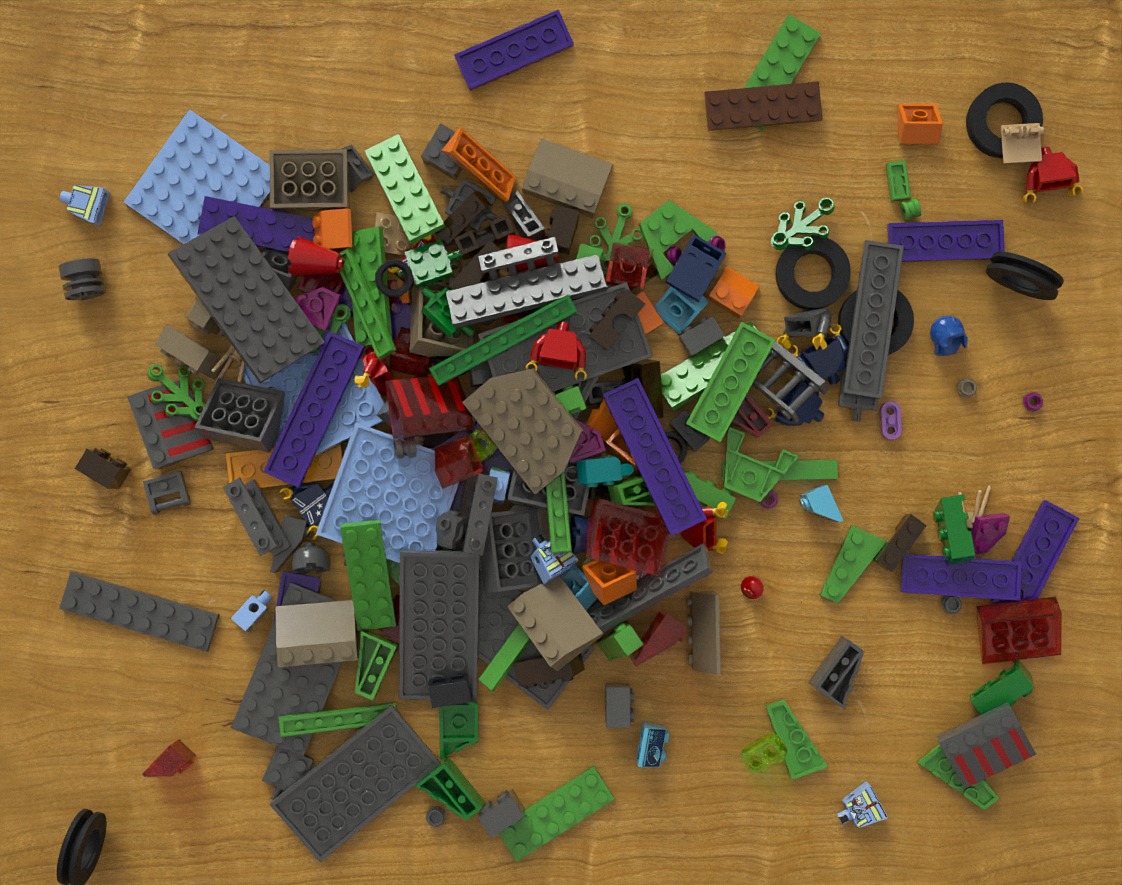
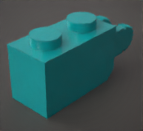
(602, 470)

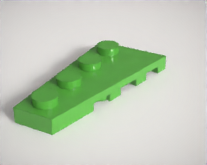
(852, 559)
(802, 755)
(939, 765)

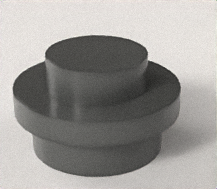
(951, 604)
(435, 816)

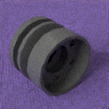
(82, 274)

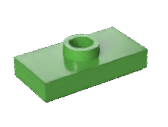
(898, 181)

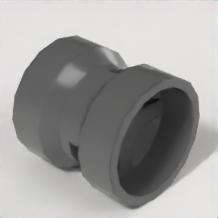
(405, 448)

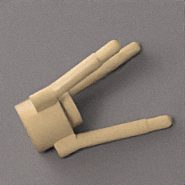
(233, 355)
(972, 515)

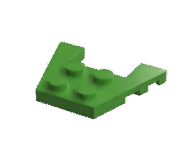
(665, 228)
(749, 475)

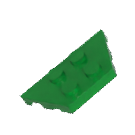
(458, 727)

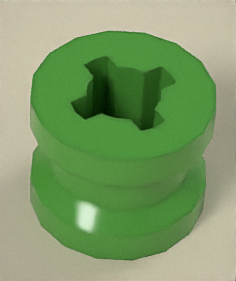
(910, 209)

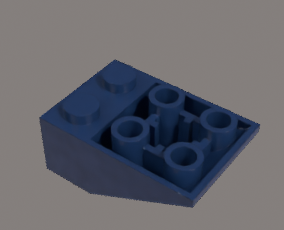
(696, 268)

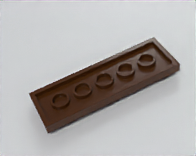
(763, 106)

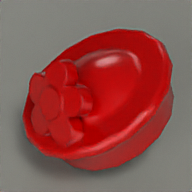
(752, 587)

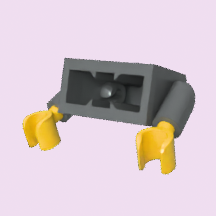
(807, 323)

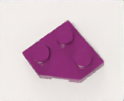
(319, 306)
(588, 444)
(988, 531)

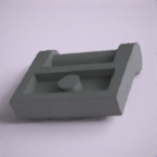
(164, 486)

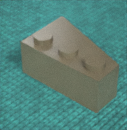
(201, 318)
(188, 352)

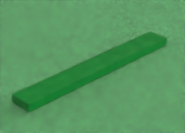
(503, 340)

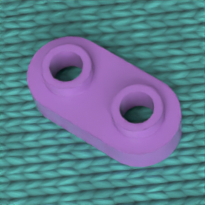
(892, 420)

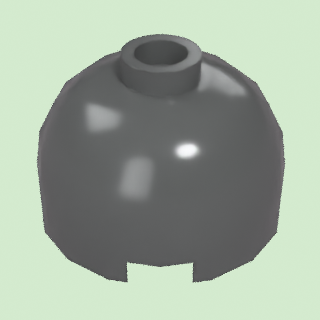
(310, 559)

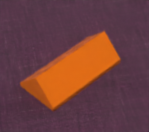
(480, 164)

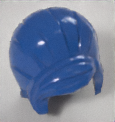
(947, 335)

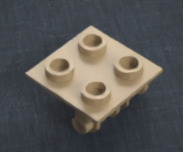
(1021, 143)
(394, 235)

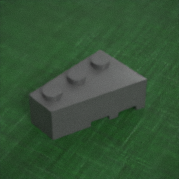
(838, 671)

